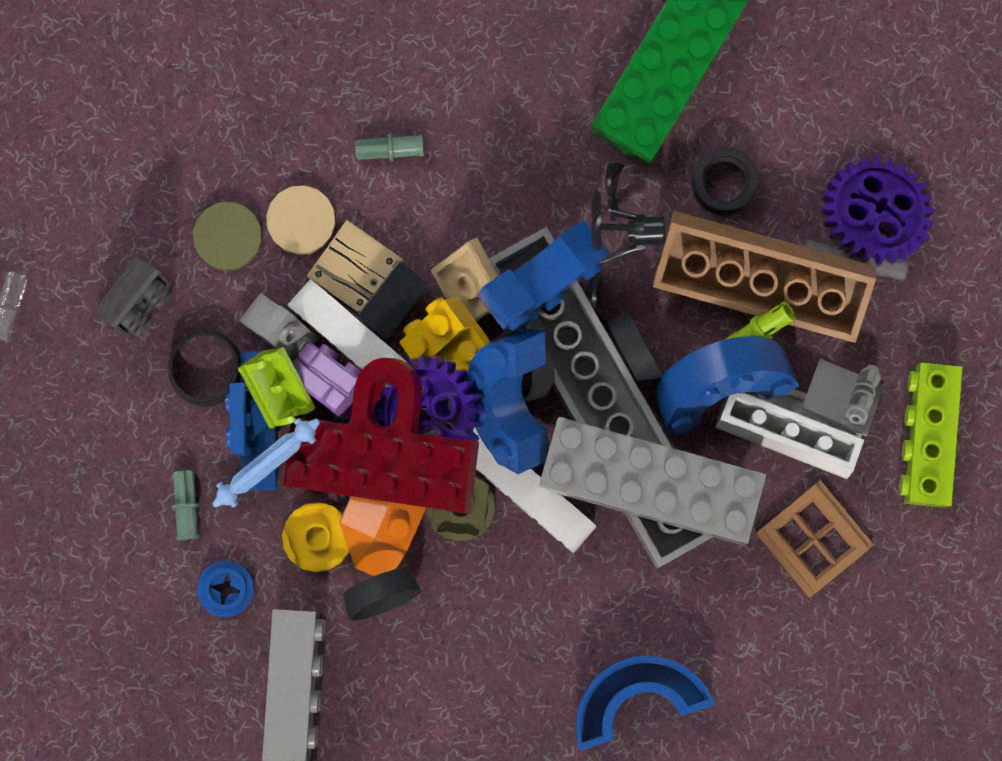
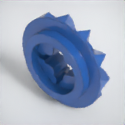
(216, 574)

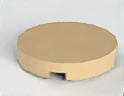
(301, 220)

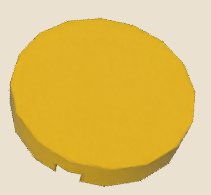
(326, 543)

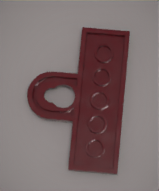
(386, 462)

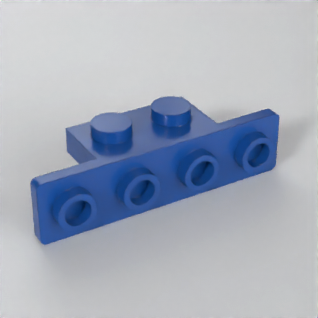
(248, 430)

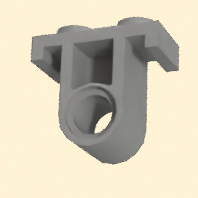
(277, 326)

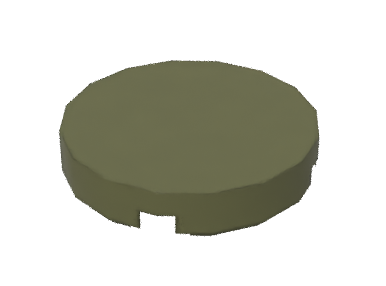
(227, 236)
(466, 525)

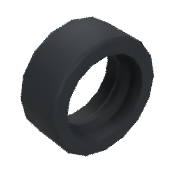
(734, 156)

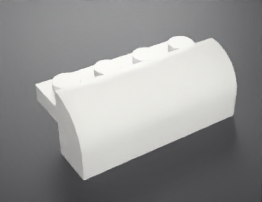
(788, 429)

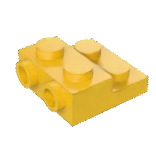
(446, 333)

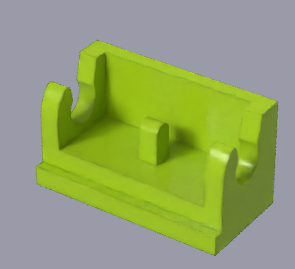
(276, 387)

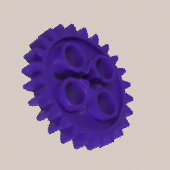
(890, 187)
(440, 385)

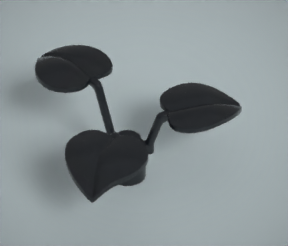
(641, 230)

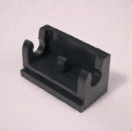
(392, 300)

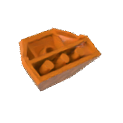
(378, 532)

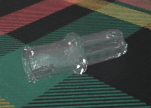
(10, 302)

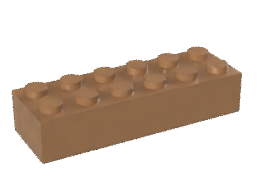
(760, 272)

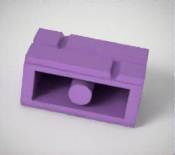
(327, 379)

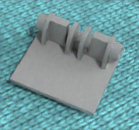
(844, 395)

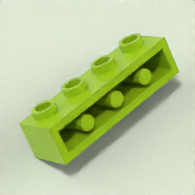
(932, 435)

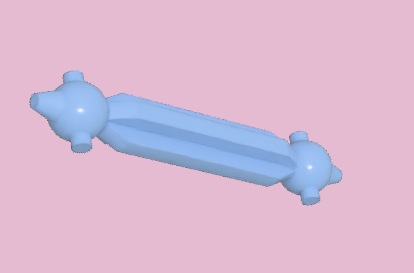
(266, 462)

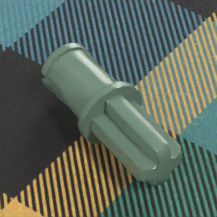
(389, 147)
(185, 505)

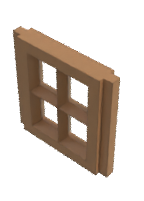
(837, 518)

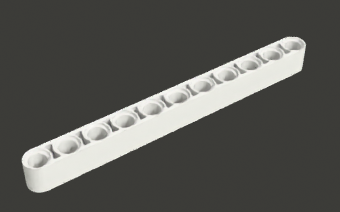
(363, 346)

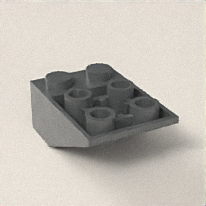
(134, 299)

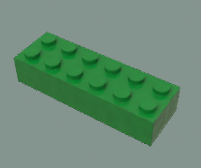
(665, 75)

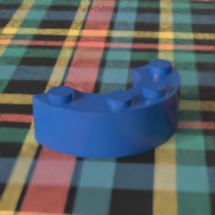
(520, 294)
(721, 371)
(508, 427)
(630, 677)

